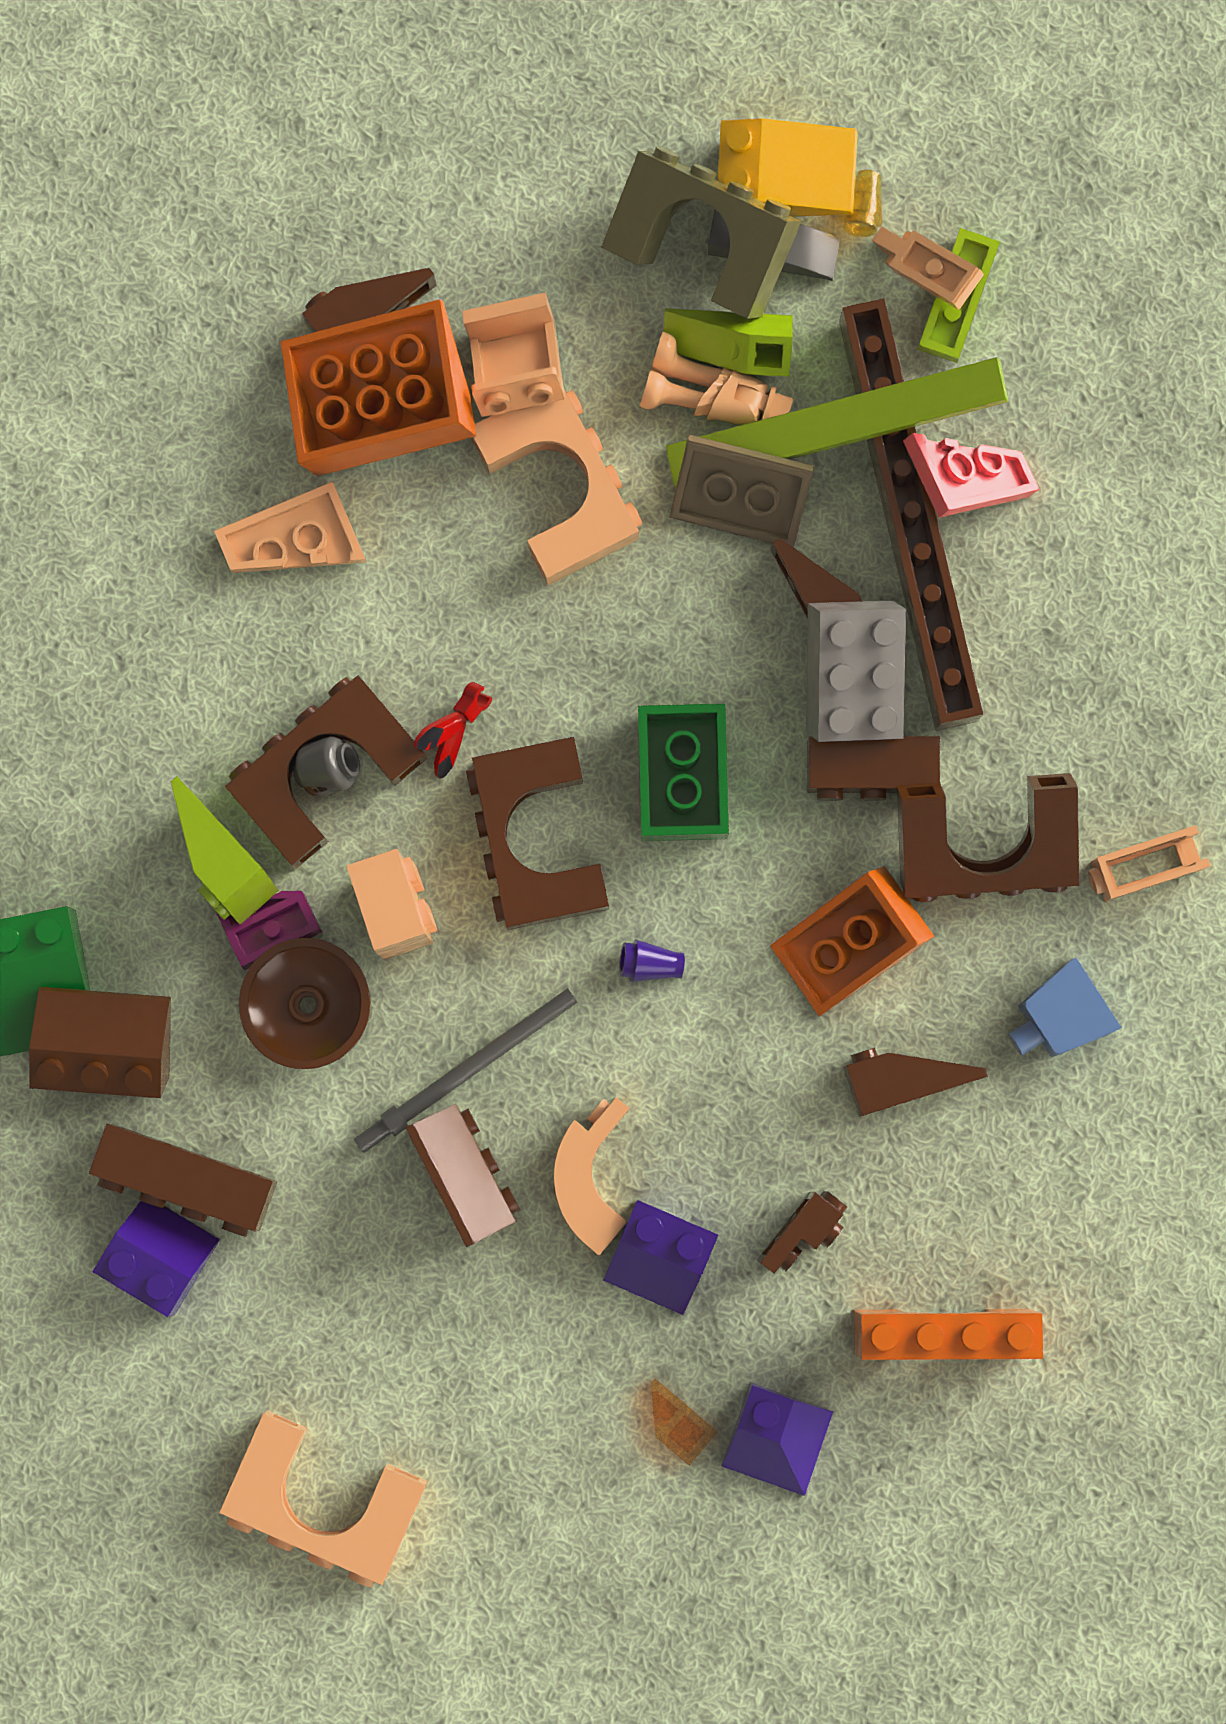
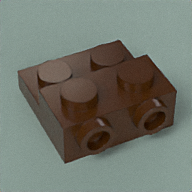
(812, 1222)

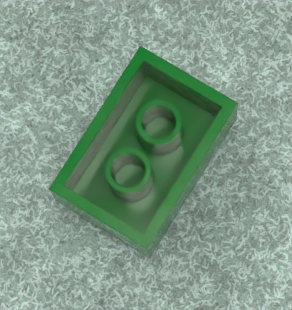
(683, 772)

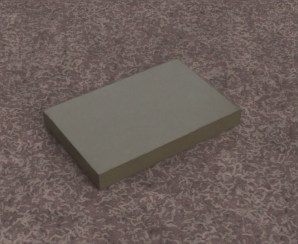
(741, 491)

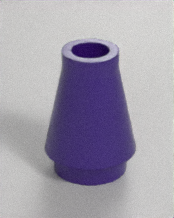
(649, 962)

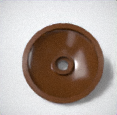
(273, 997)

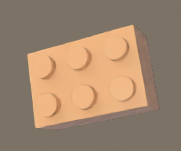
(390, 904)

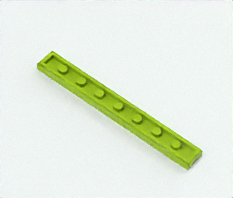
(865, 414)

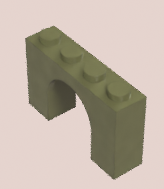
(757, 230)

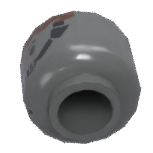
(326, 767)

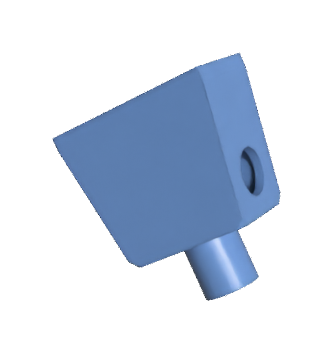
(1063, 1013)

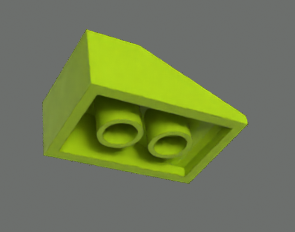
(229, 874)

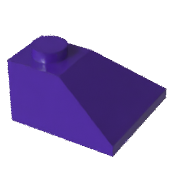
(777, 1439)

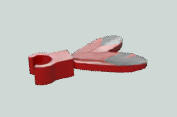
(449, 730)

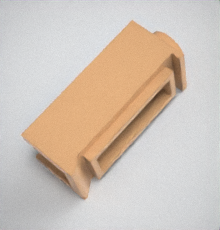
(1104, 882)

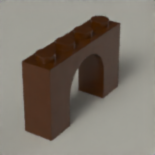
(503, 783)
(266, 785)
(1042, 859)

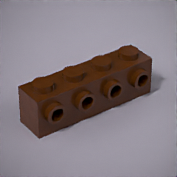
(183, 1178)

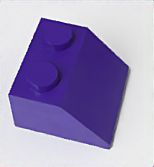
(156, 1257)
(660, 1257)

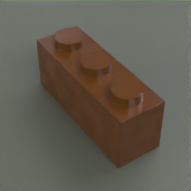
(870, 766)

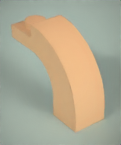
(578, 1200)

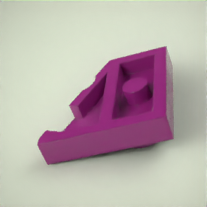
(278, 920)

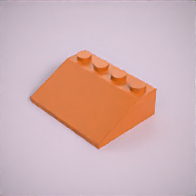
(376, 389)

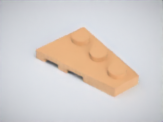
(292, 534)

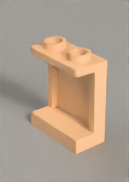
(514, 355)

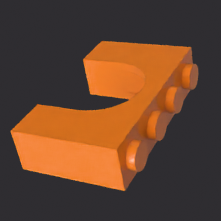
(928, 1336)

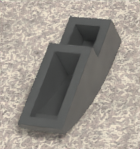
(810, 255)

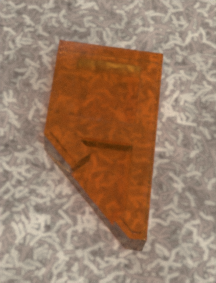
(678, 1424)

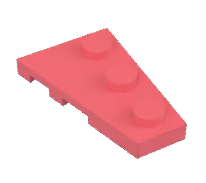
(968, 477)

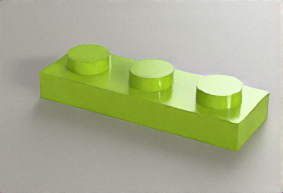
(946, 325)

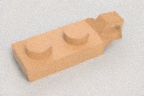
(929, 266)

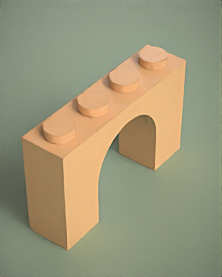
(602, 521)
(260, 1502)

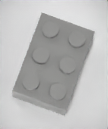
(855, 670)

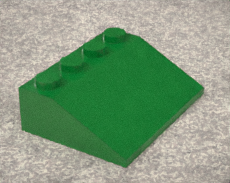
(36, 953)

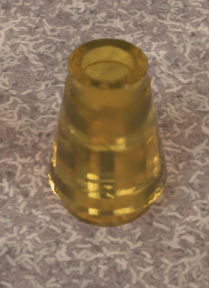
(866, 207)

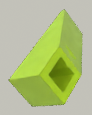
(733, 341)

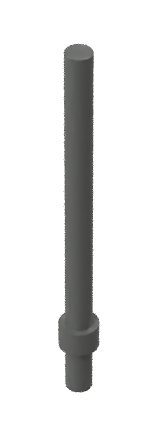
(395, 1119)

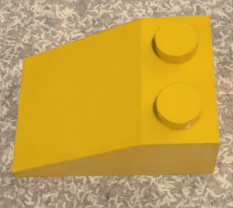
(791, 163)

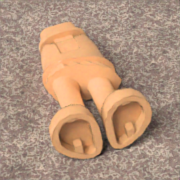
(729, 397)

